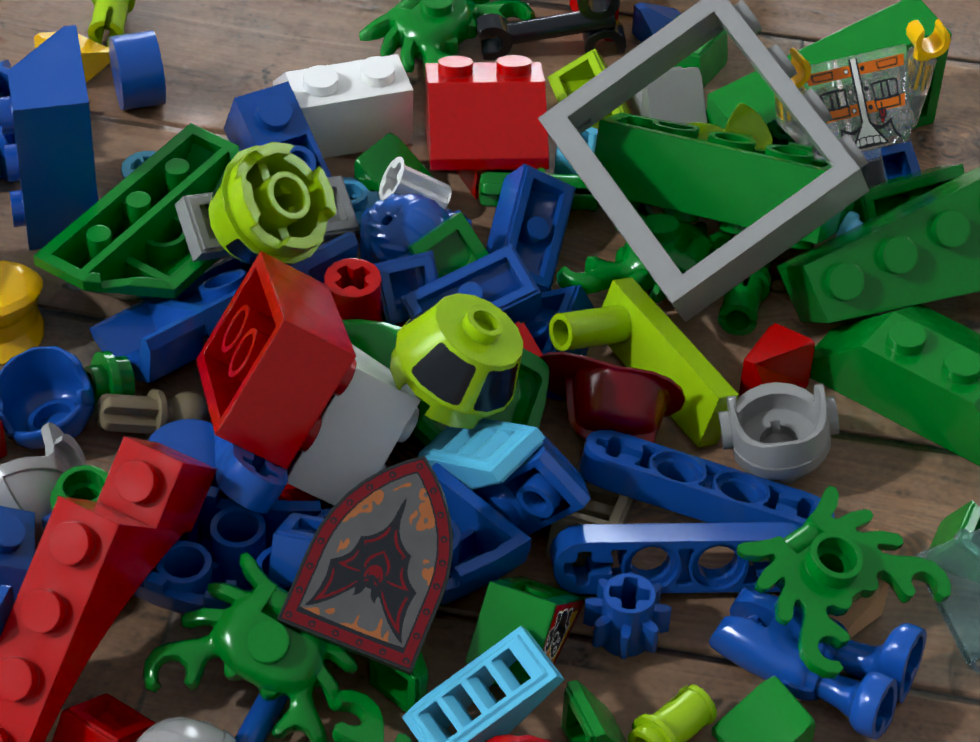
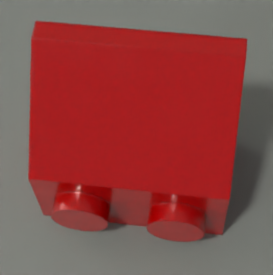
(485, 114)

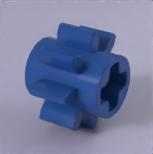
(627, 615)

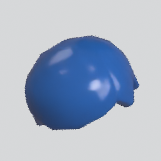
(44, 388)

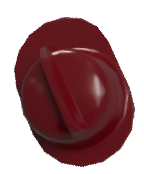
(612, 395)

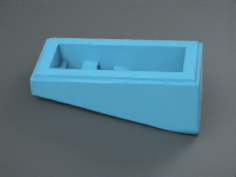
(484, 453)
(448, 701)

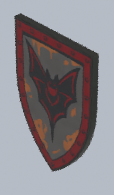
(377, 567)

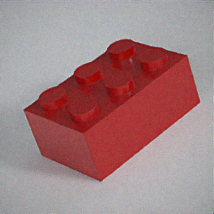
(275, 362)

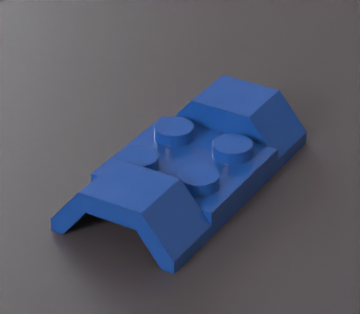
(170, 332)

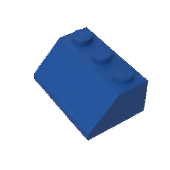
(52, 137)

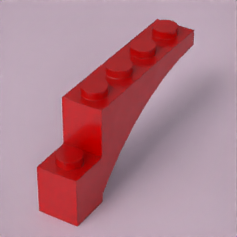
(87, 573)

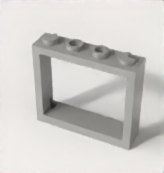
(765, 237)

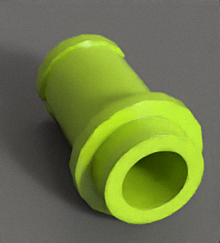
(109, 16)
(677, 719)

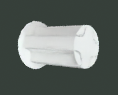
(405, 180)

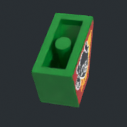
(524, 602)

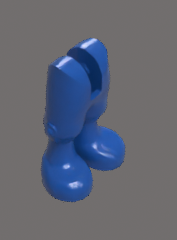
(768, 649)

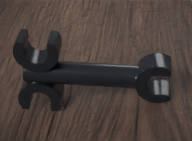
(594, 20)

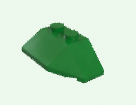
(133, 236)
(910, 370)

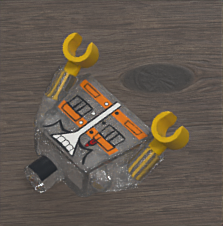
(870, 94)

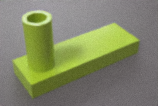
(650, 341)

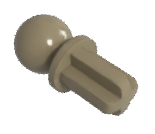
(148, 412)

